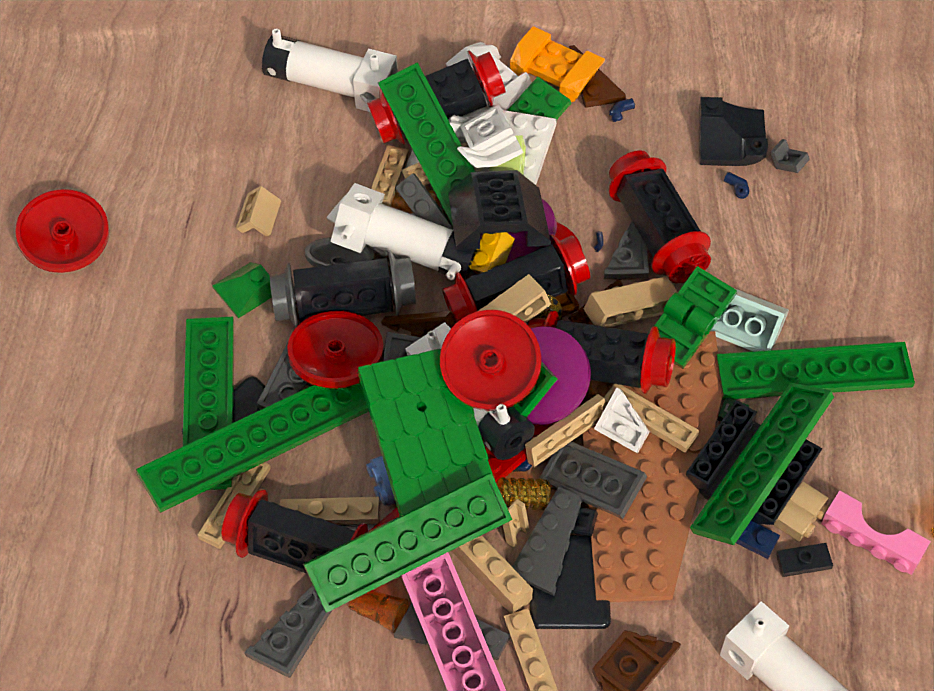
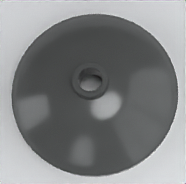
(324, 253)

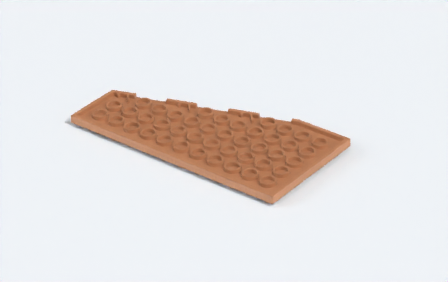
(644, 551)

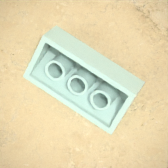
(751, 322)

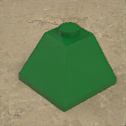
(245, 288)

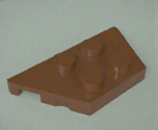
(633, 662)

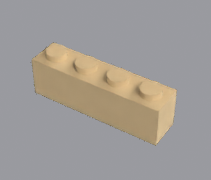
(522, 300)
(629, 302)
(495, 574)

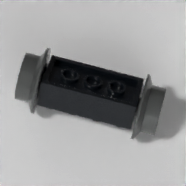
(346, 287)

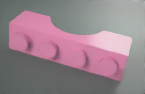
(901, 549)

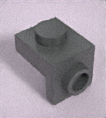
(788, 159)

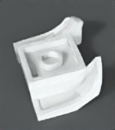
(513, 84)
(488, 137)

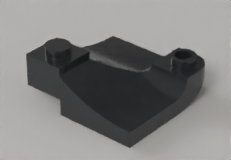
(730, 134)

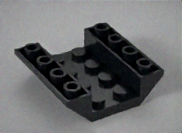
(497, 204)
(725, 448)

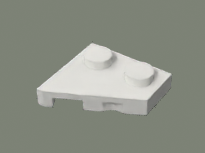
(622, 422)

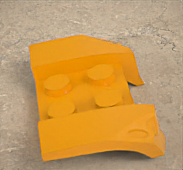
(554, 62)

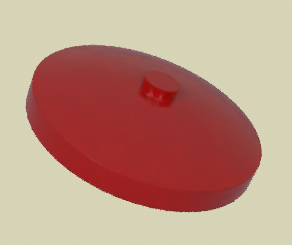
(62, 231)
(332, 347)
(490, 360)

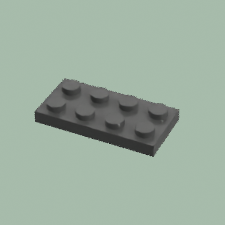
(594, 478)

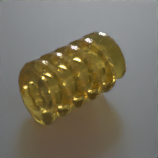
(529, 491)

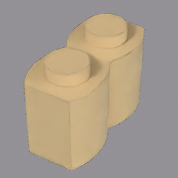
(802, 511)

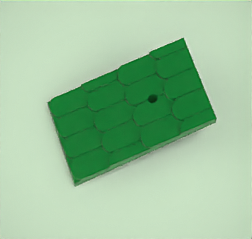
(421, 429)

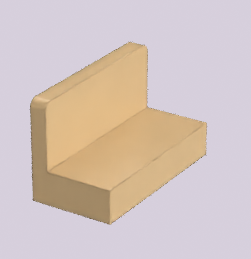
(259, 211)

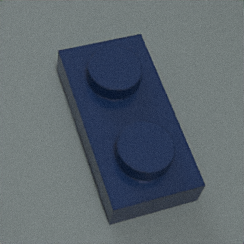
(758, 539)

